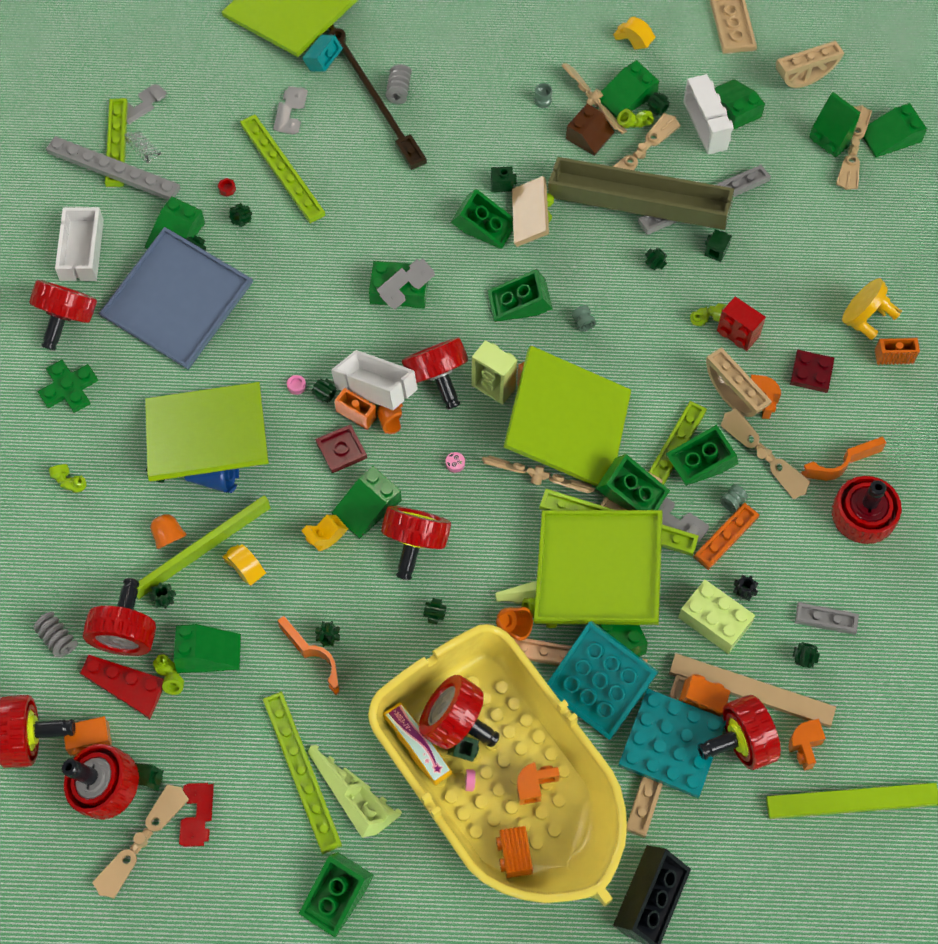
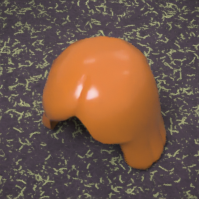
(390, 419)
(166, 530)
(516, 622)

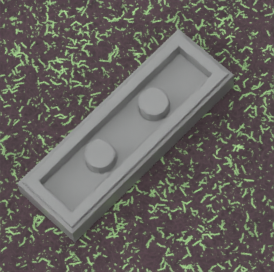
(826, 618)

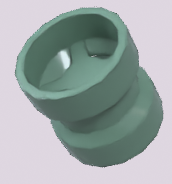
(543, 95)
(583, 317)
(733, 498)

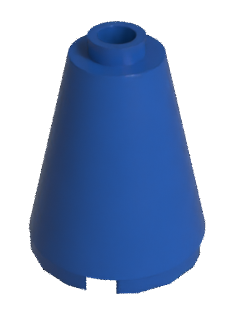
(219, 480)

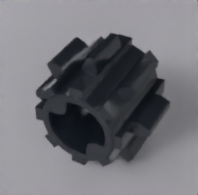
(744, 593)

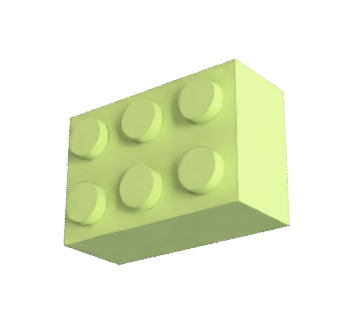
(494, 372)
(716, 616)

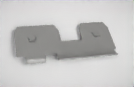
(148, 96)
(294, 98)
(418, 275)
(688, 523)

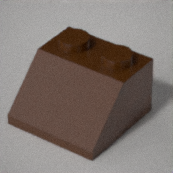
(589, 130)

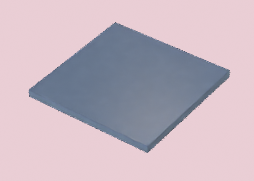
(176, 298)

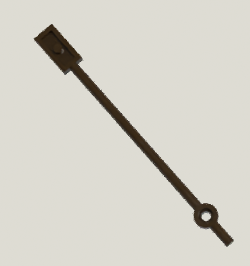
(405, 144)

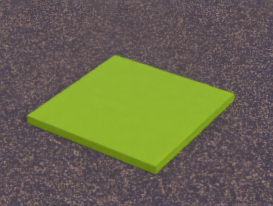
(287, 23)
(567, 417)
(205, 431)
(599, 567)

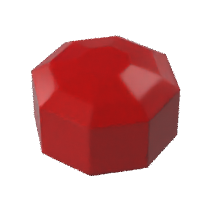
(226, 187)

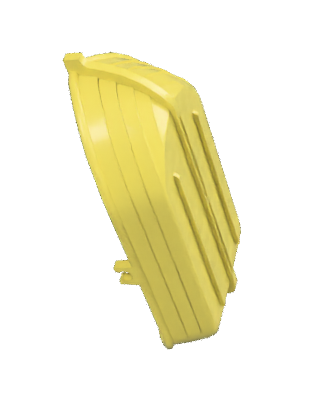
(581, 819)

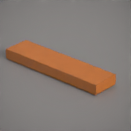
(726, 536)

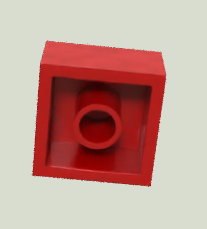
(741, 323)

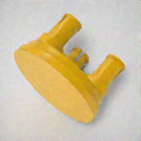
(865, 303)

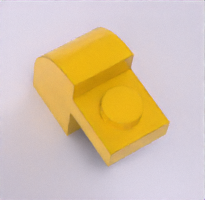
(636, 31)
(325, 533)
(244, 563)

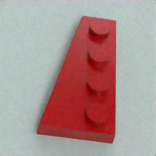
(129, 685)

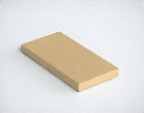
(733, 26)
(530, 211)

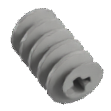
(398, 84)
(54, 635)

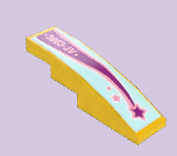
(420, 749)

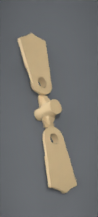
(594, 97)
(661, 130)
(849, 172)
(538, 474)
(789, 477)
(115, 874)

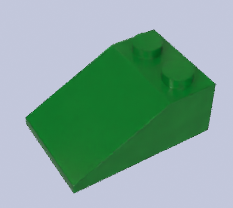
(629, 89)
(741, 103)
(835, 125)
(895, 130)
(178, 218)
(483, 219)
(520, 297)
(703, 456)
(632, 486)
(367, 502)
(206, 649)
(335, 893)

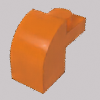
(772, 391)
(803, 738)
(529, 780)

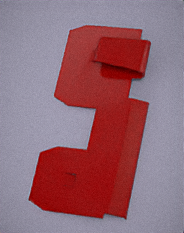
(193, 828)

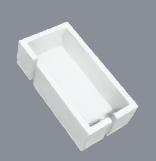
(708, 114)
(79, 244)
(375, 379)

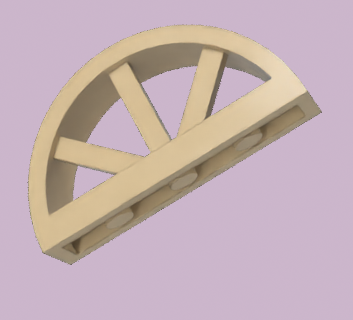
(809, 65)
(735, 385)

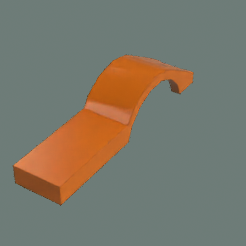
(853, 454)
(308, 651)

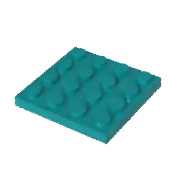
(601, 680)
(666, 743)

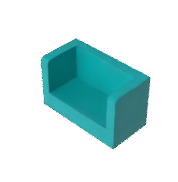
(322, 53)

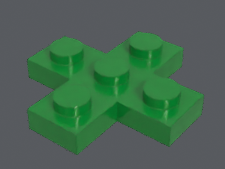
(68, 386)

